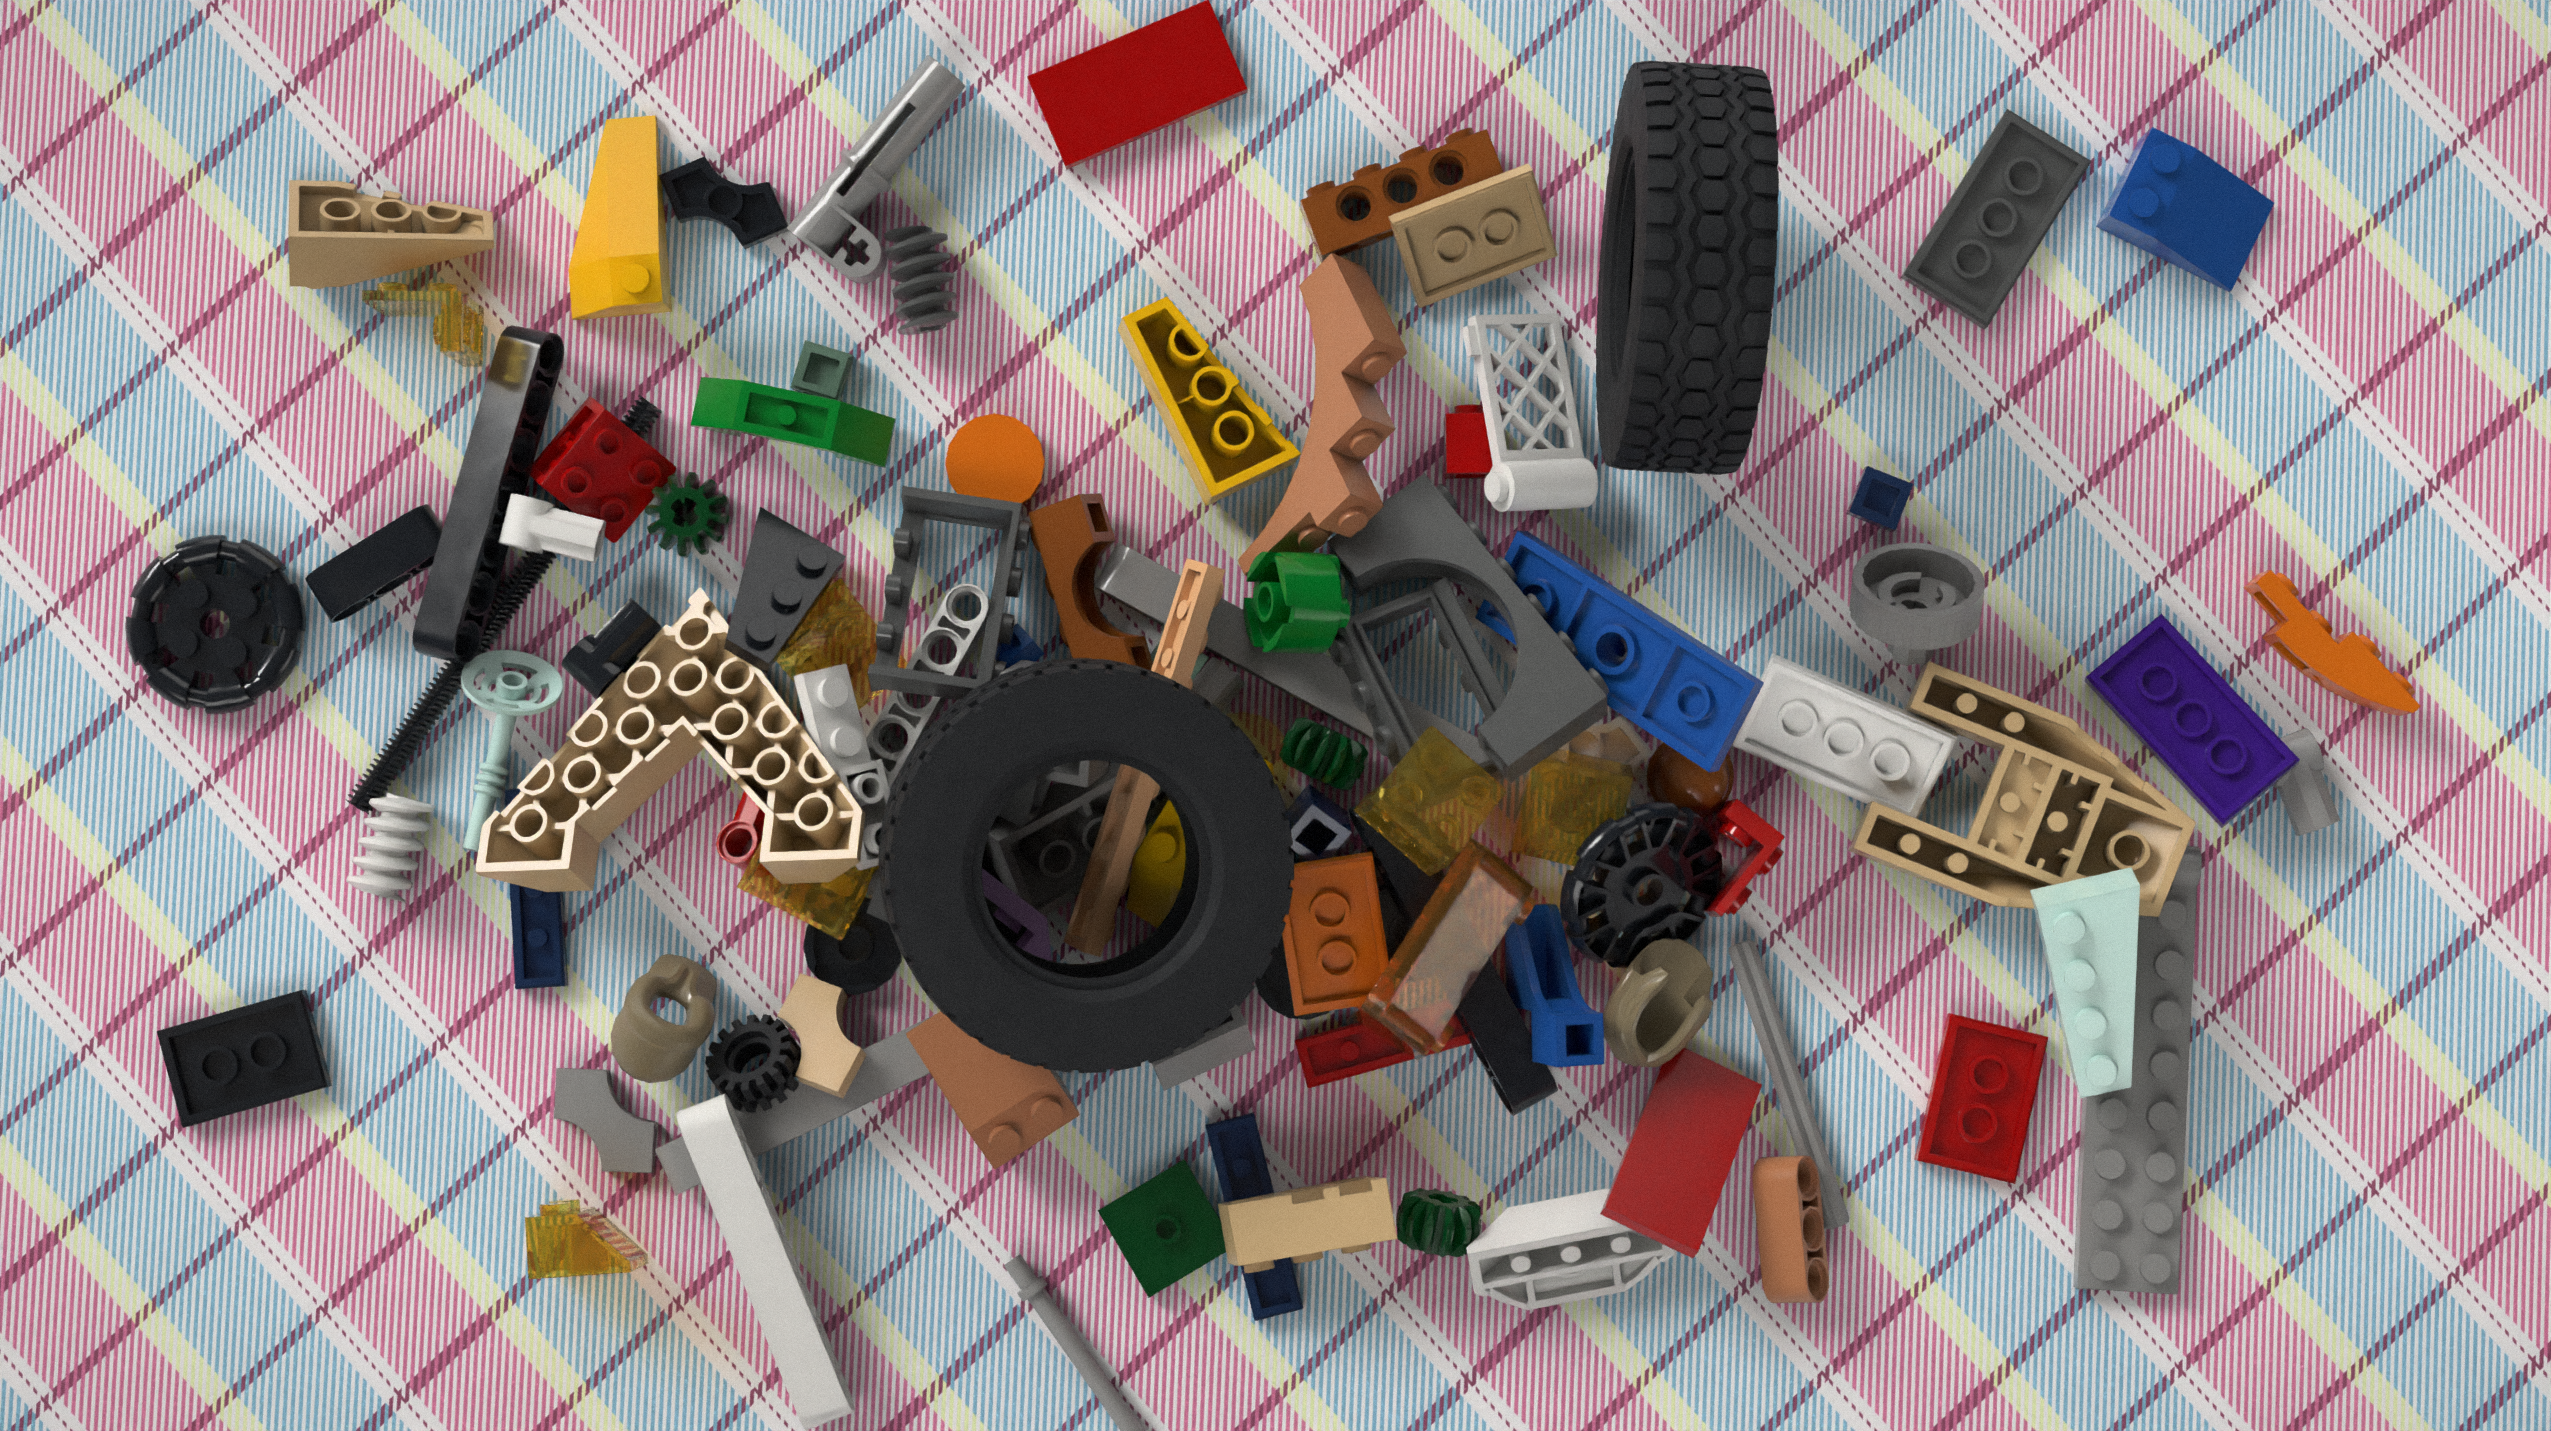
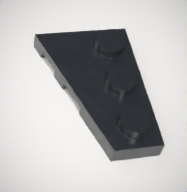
(778, 589)

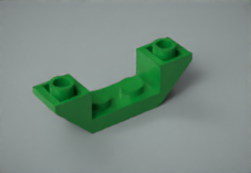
(793, 418)

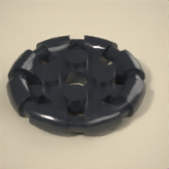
(186, 620)
(1624, 868)

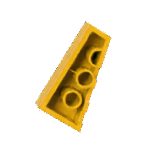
(1207, 413)

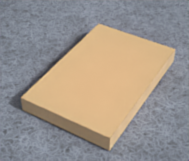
(1473, 235)

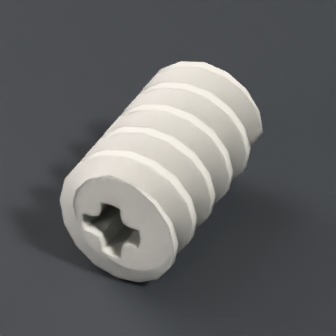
(390, 845)

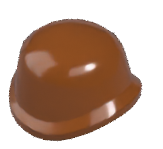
(1686, 784)

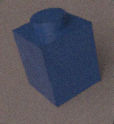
(1317, 825)

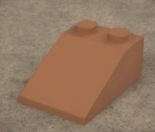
(995, 1097)

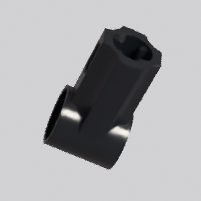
(603, 656)

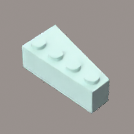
(2092, 966)

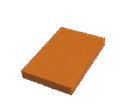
(1334, 933)

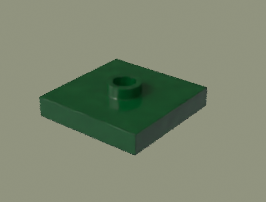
(1165, 1228)

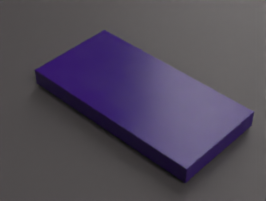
(2192, 720)

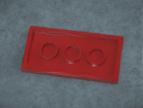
(1137, 84)
(1681, 1151)

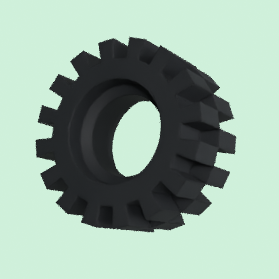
(743, 1045)

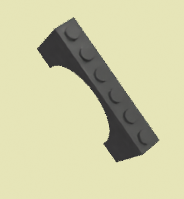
(1426, 538)

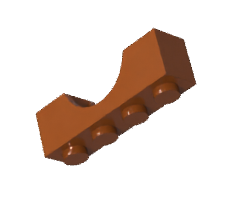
(1071, 542)

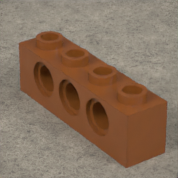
(1338, 235)

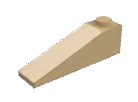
(358, 237)

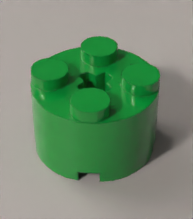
(1295, 602)

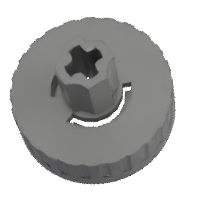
(1934, 601)

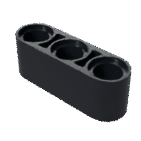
(377, 564)

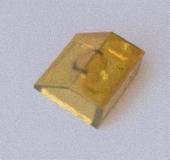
(577, 1242)

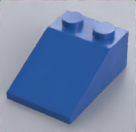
(2186, 209)

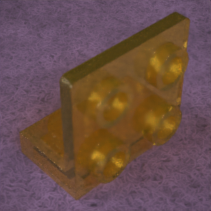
(456, 322)
(834, 635)
(1431, 802)

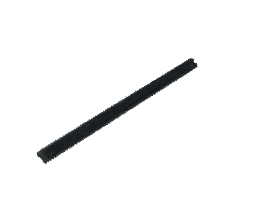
(450, 680)

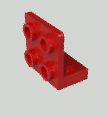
(601, 468)
(1744, 829)

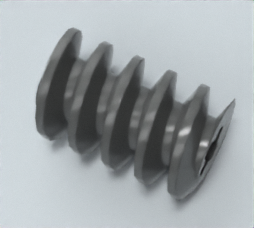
(920, 279)

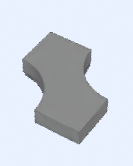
(589, 1102)

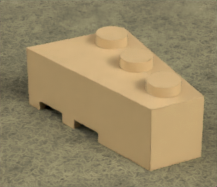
(1307, 1222)

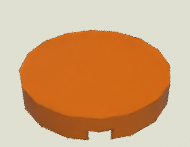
(996, 459)

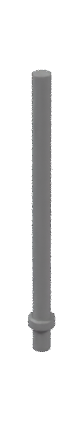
(1033, 1290)

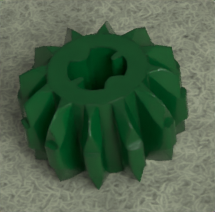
(670, 519)
(1323, 754)
(1438, 1222)

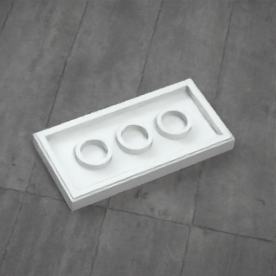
(1844, 738)

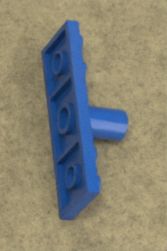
(1649, 665)

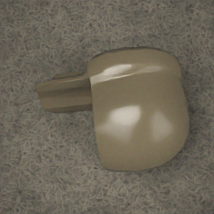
(651, 1046)

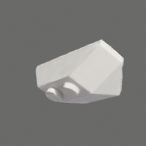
(1559, 1253)

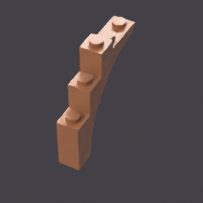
(1348, 419)

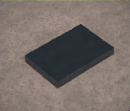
(244, 1058)

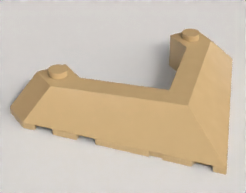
(642, 732)

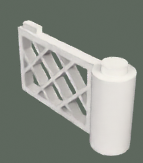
(1540, 476)

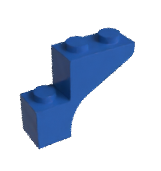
(1545, 983)

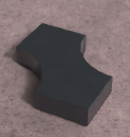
(746, 210)

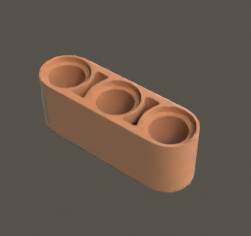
(1790, 1229)

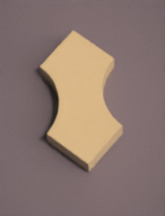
(816, 1015)

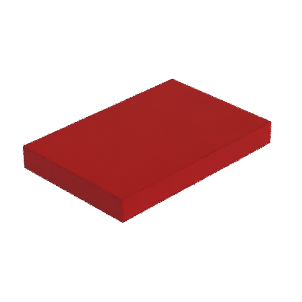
(1981, 1098)

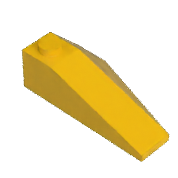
(621, 239)

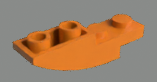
(2340, 665)

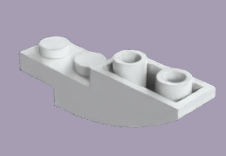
(838, 733)

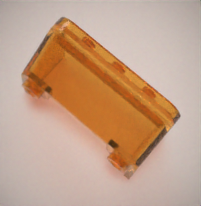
(1445, 951)

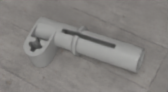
(830, 214)

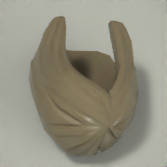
(1658, 1003)

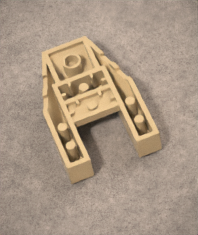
(2048, 814)

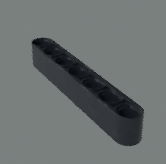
(493, 467)
(1487, 1008)

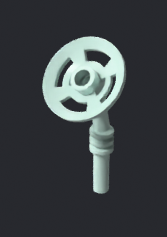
(508, 704)

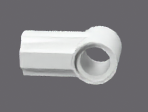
(539, 527)

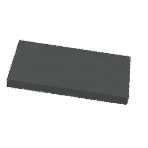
(1995, 219)

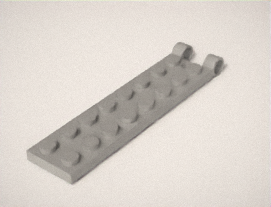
(2137, 1134)

